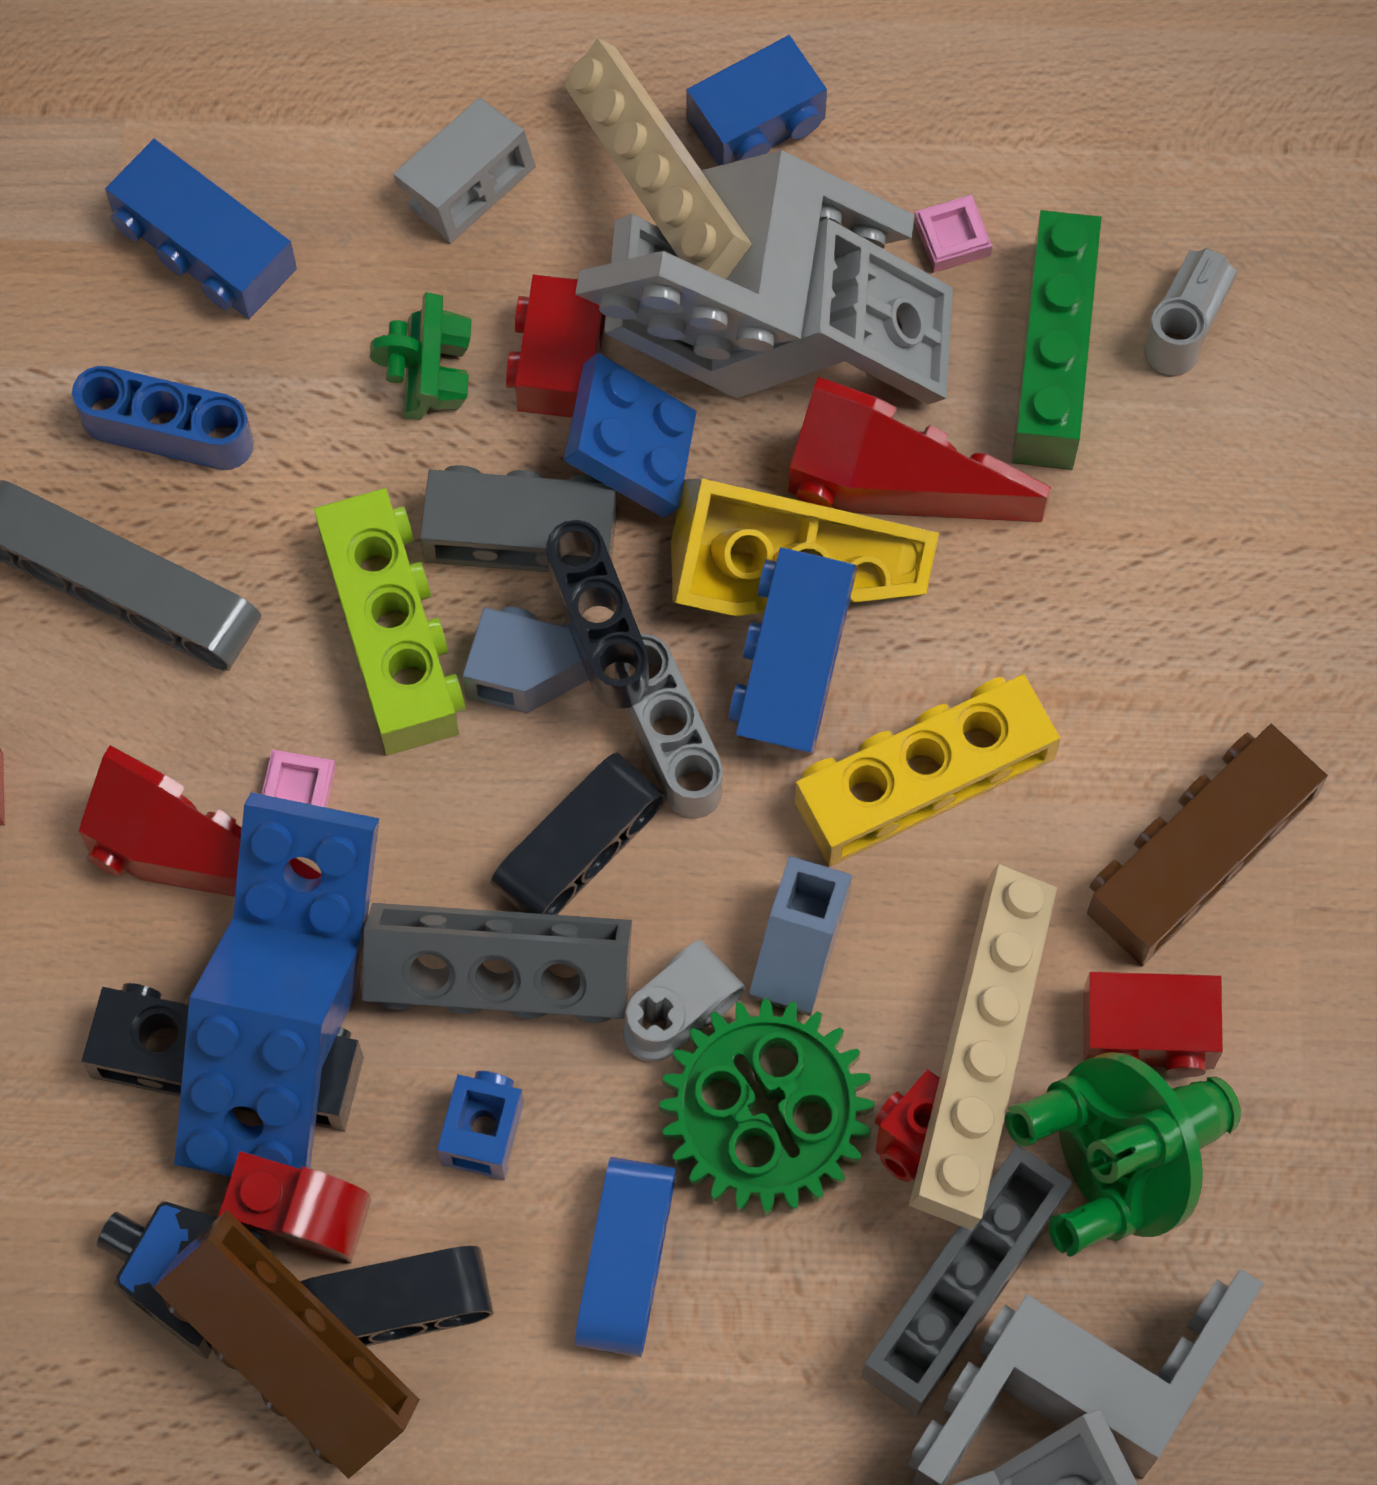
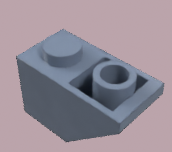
(521, 661)
(800, 934)

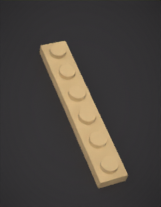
(655, 162)
(983, 1048)

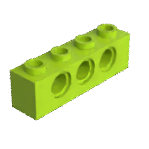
(403, 713)

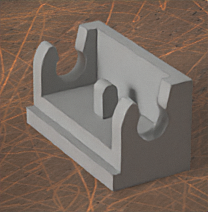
(465, 169)

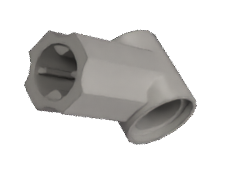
(1188, 311)

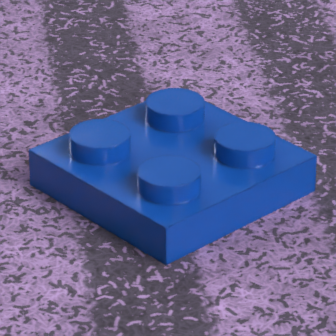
(630, 435)

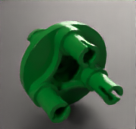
(1126, 1145)

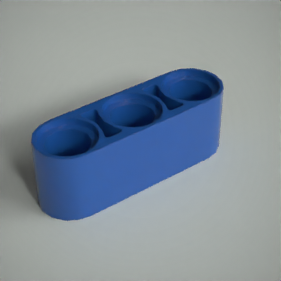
(143, 398)
(625, 1257)

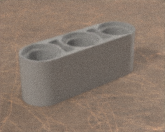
(678, 753)

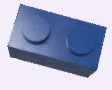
(757, 103)

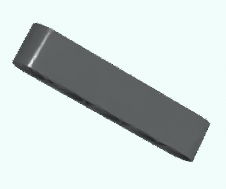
(123, 579)

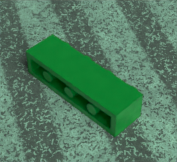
(1056, 340)

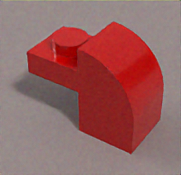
(297, 1204)

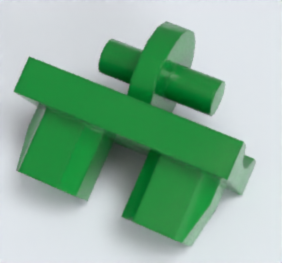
(429, 334)

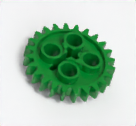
(714, 1134)

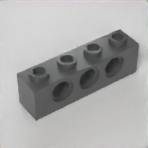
(525, 941)
(966, 1281)

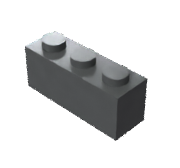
(509, 517)

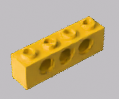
(850, 826)

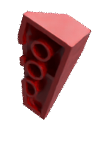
(869, 463)
(154, 832)

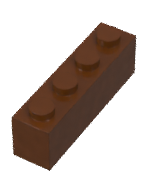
(1205, 843)
(287, 1345)

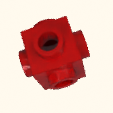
(904, 1126)

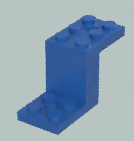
(276, 986)

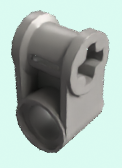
(684, 998)

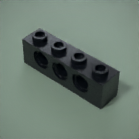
(130, 1015)

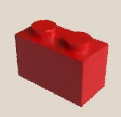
(556, 341)
(1155, 1019)

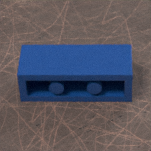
(200, 230)
(793, 649)

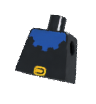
(148, 1254)

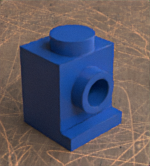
(476, 1097)

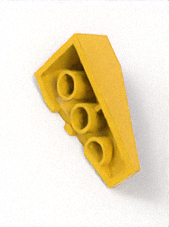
(730, 531)

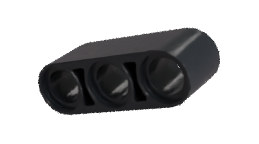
(594, 586)
(578, 838)
(408, 1294)

